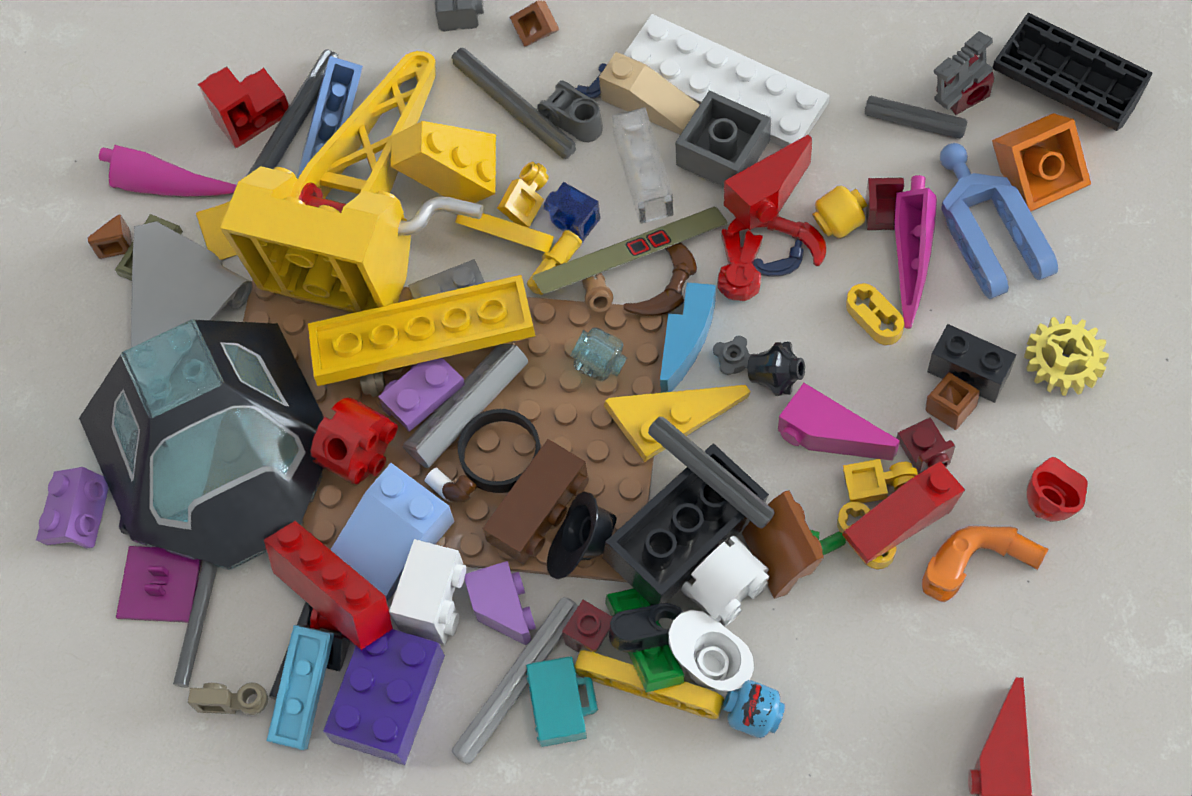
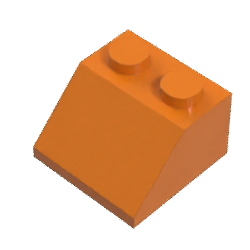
(1043, 160)

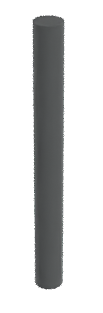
(195, 625)

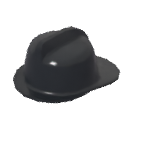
(580, 535)

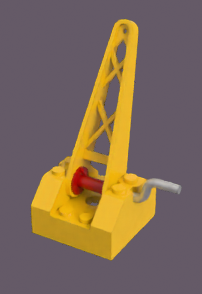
(330, 249)

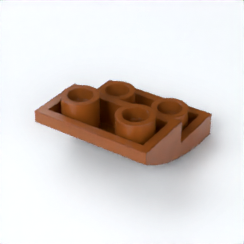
(784, 545)

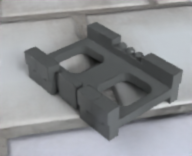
(960, 68)

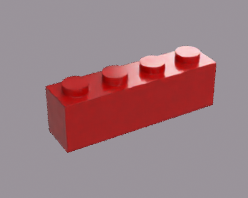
(328, 584)

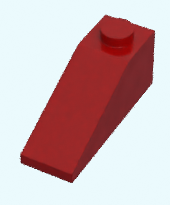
(763, 188)
(905, 512)
(1005, 757)

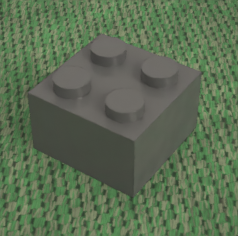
(722, 139)

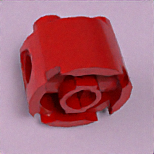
(353, 441)

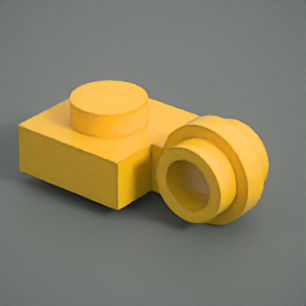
(520, 200)
(868, 482)

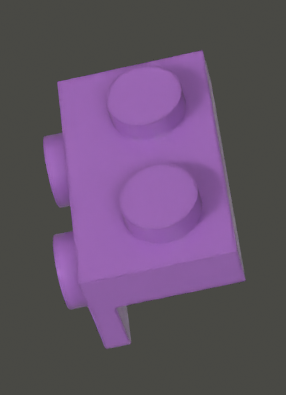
(420, 391)
(73, 508)

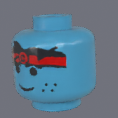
(754, 709)

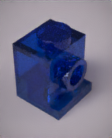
(572, 210)

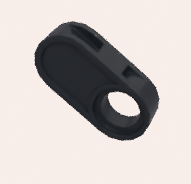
(637, 627)

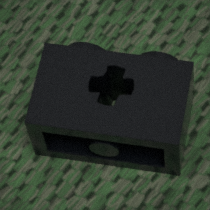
(972, 360)

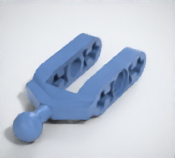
(1013, 211)

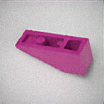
(829, 427)

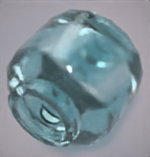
(598, 354)

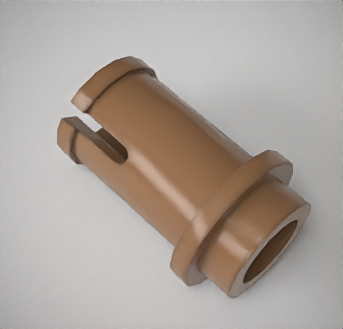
(598, 295)

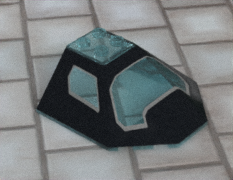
(207, 439)

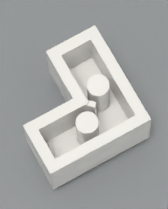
(426, 590)

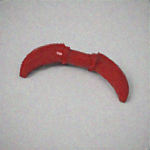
(804, 231)

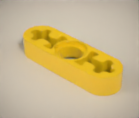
(508, 231)

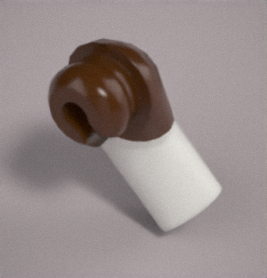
(448, 489)

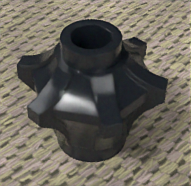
(776, 368)

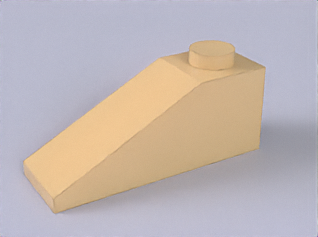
(635, 86)

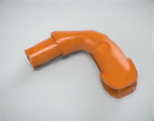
(945, 570)

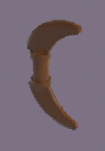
(672, 296)

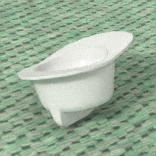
(710, 652)

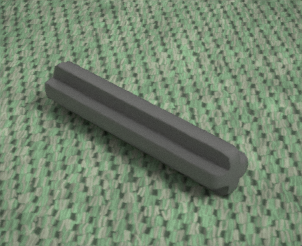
(916, 117)

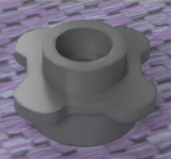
(728, 364)

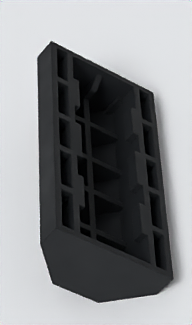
(1073, 71)

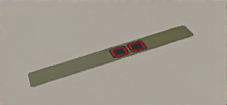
(629, 250)

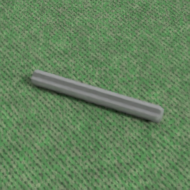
(513, 683)

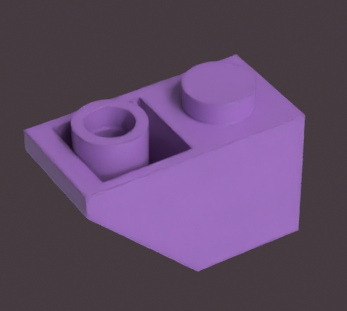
(497, 602)

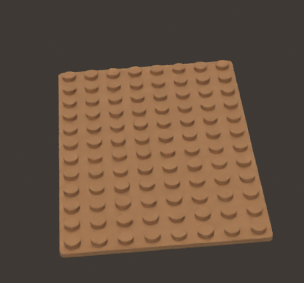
(546, 391)

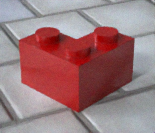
(245, 106)

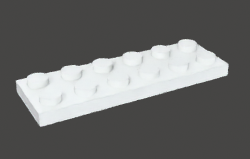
(702, 65)

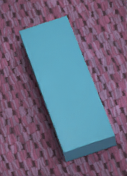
(300, 687)

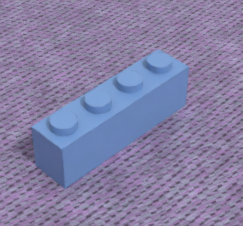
(332, 105)

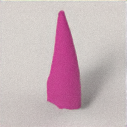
(148, 174)
(914, 240)

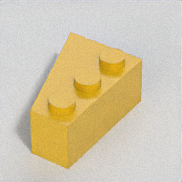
(447, 159)

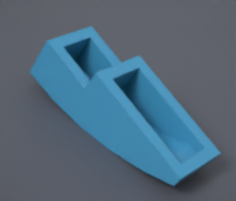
(687, 334)

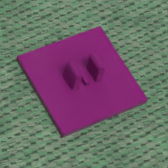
(157, 585)

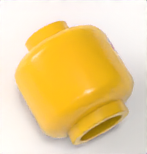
(840, 211)

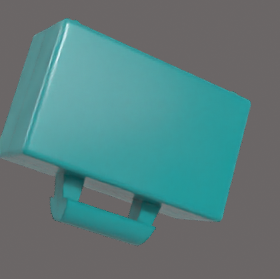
(558, 702)

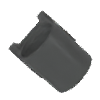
(568, 111)

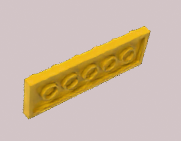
(420, 330)

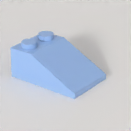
(385, 525)

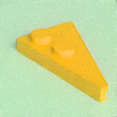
(683, 409)

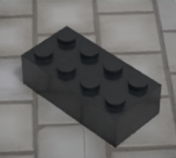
(677, 532)

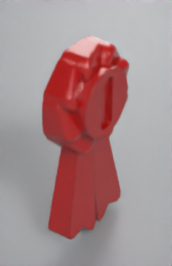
(740, 278)

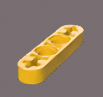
(625, 678)

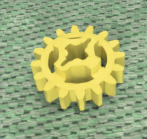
(1079, 369)

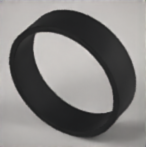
(478, 422)

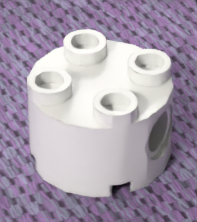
(726, 580)

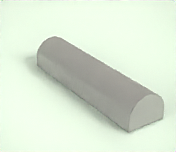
(455, 413)

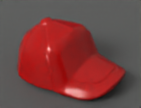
(1056, 491)

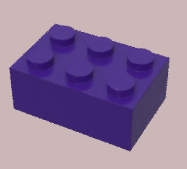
(385, 695)

